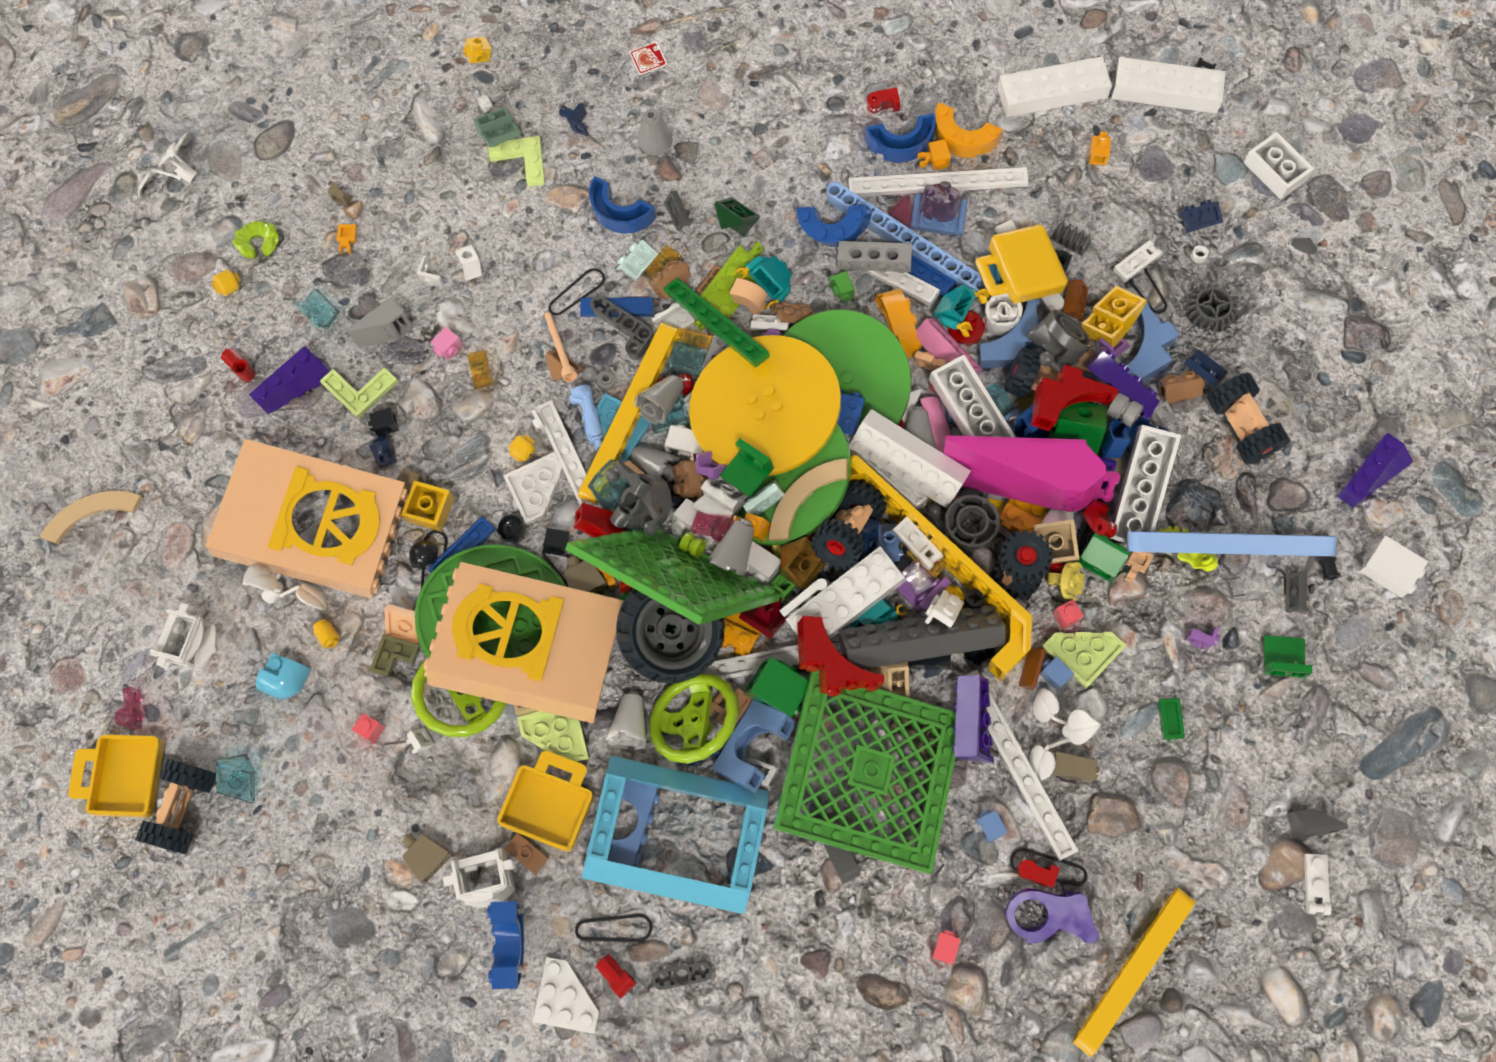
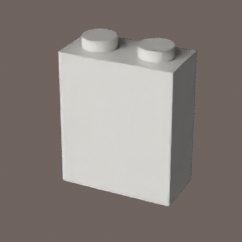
(1394, 567)

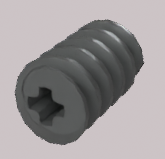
(1072, 237)

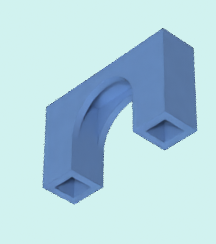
(756, 721)
(644, 799)

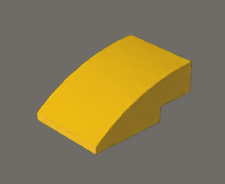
(1114, 315)

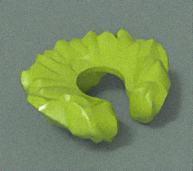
(256, 230)

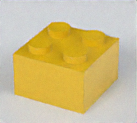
(427, 506)

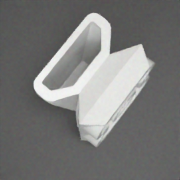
(720, 499)

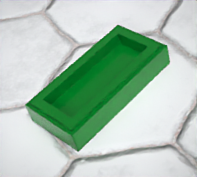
(1171, 719)

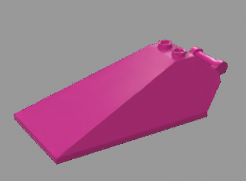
(1034, 470)

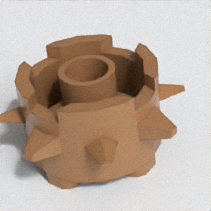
(687, 480)

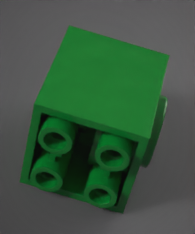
(1081, 422)
(778, 686)

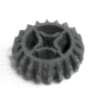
(1207, 312)

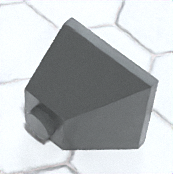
(1312, 822)

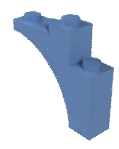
(1154, 339)
(1005, 349)

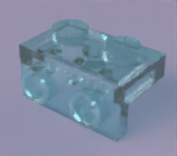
(318, 309)
(687, 359)

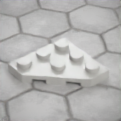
(534, 486)
(564, 999)

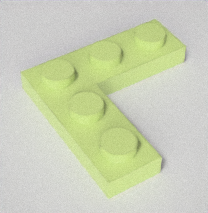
(528, 148)
(366, 397)

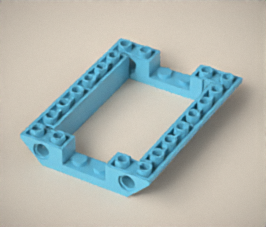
(663, 884)

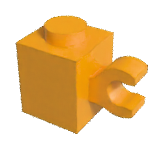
(1100, 149)
(936, 154)
(760, 525)

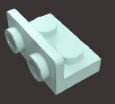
(637, 260)
(764, 498)

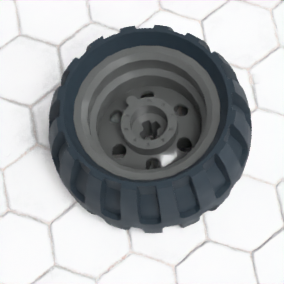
(669, 663)

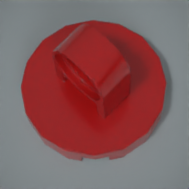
(978, 329)

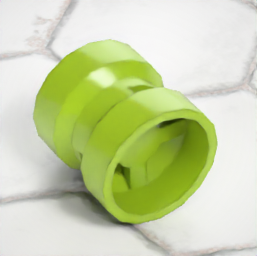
(692, 544)

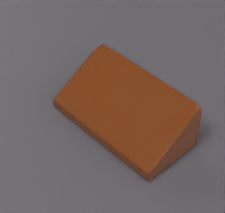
(1076, 299)
(1032, 668)

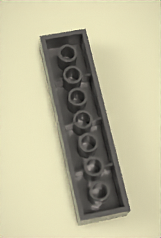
(917, 640)

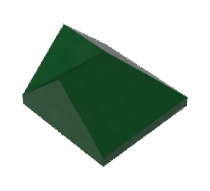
(735, 215)

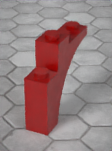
(1067, 390)
(596, 522)
(835, 671)

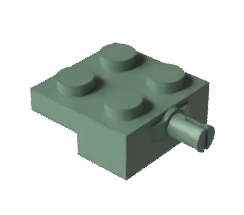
(496, 127)

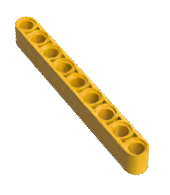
(1133, 972)

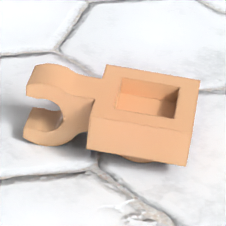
(1138, 562)

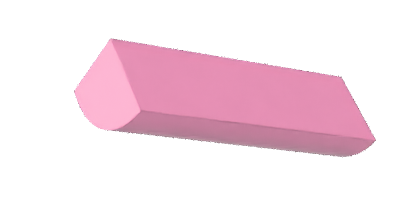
(941, 343)
(937, 420)

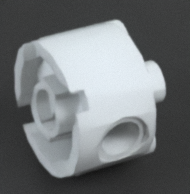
(1001, 315)

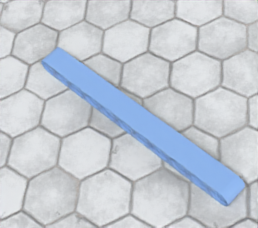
(902, 232)
(1231, 543)

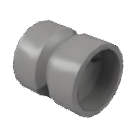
(1125, 410)

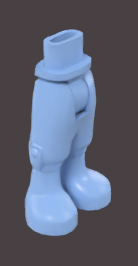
(583, 396)

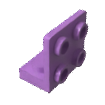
(923, 600)

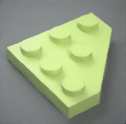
(1084, 652)
(555, 734)

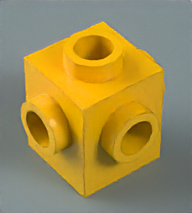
(477, 49)

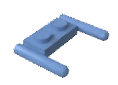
(951, 227)

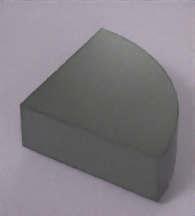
(1304, 245)

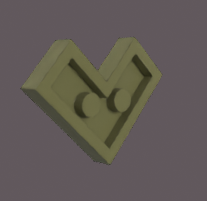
(390, 650)

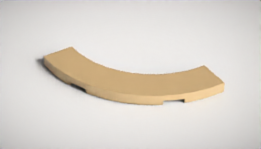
(800, 492)
(86, 507)

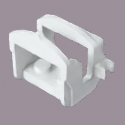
(197, 643)
(482, 897)

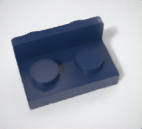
(1202, 216)
(1206, 368)
(870, 535)

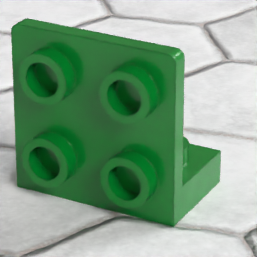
(747, 468)
(1285, 657)

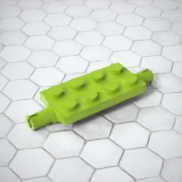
(718, 290)

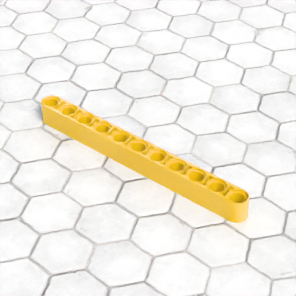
(628, 414)

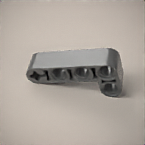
(620, 323)
(841, 859)

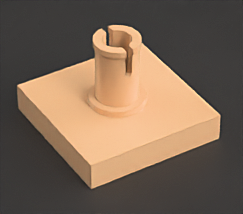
(400, 623)

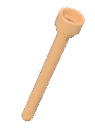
(568, 372)

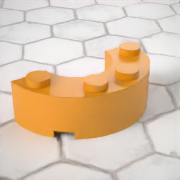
(964, 142)
(899, 319)

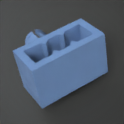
(889, 543)

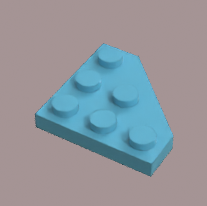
(607, 410)

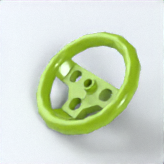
(695, 719)
(476, 722)

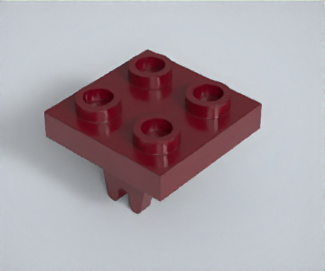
(766, 618)

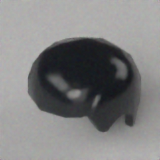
(511, 528)
(423, 554)
(980, 658)

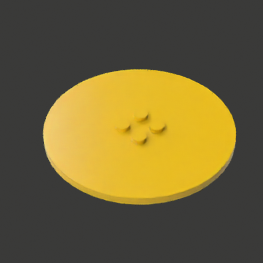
(778, 408)

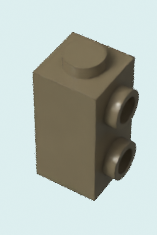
(1075, 767)

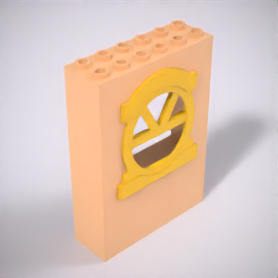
(259, 507)
(557, 676)

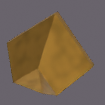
(800, 563)

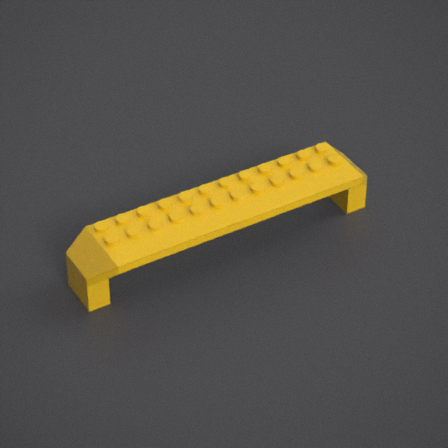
(1016, 619)

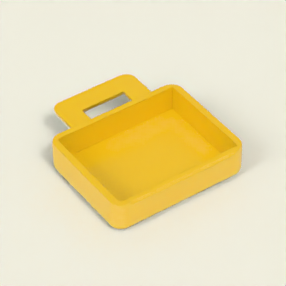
(1025, 265)
(122, 775)
(546, 805)

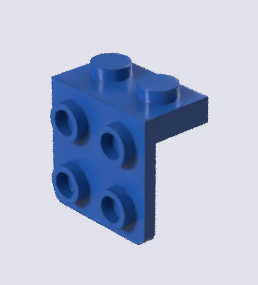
(850, 412)

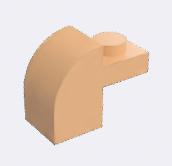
(749, 295)

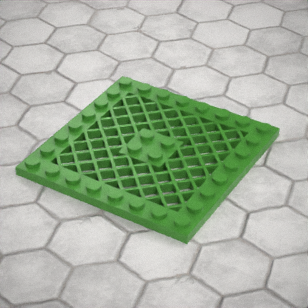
(673, 576)
(872, 773)

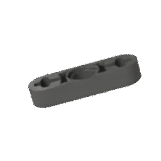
(667, 984)

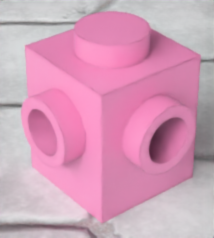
(446, 344)

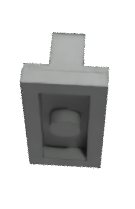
(676, 211)
(1296, 592)

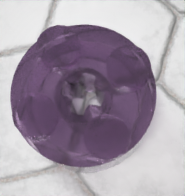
(940, 202)

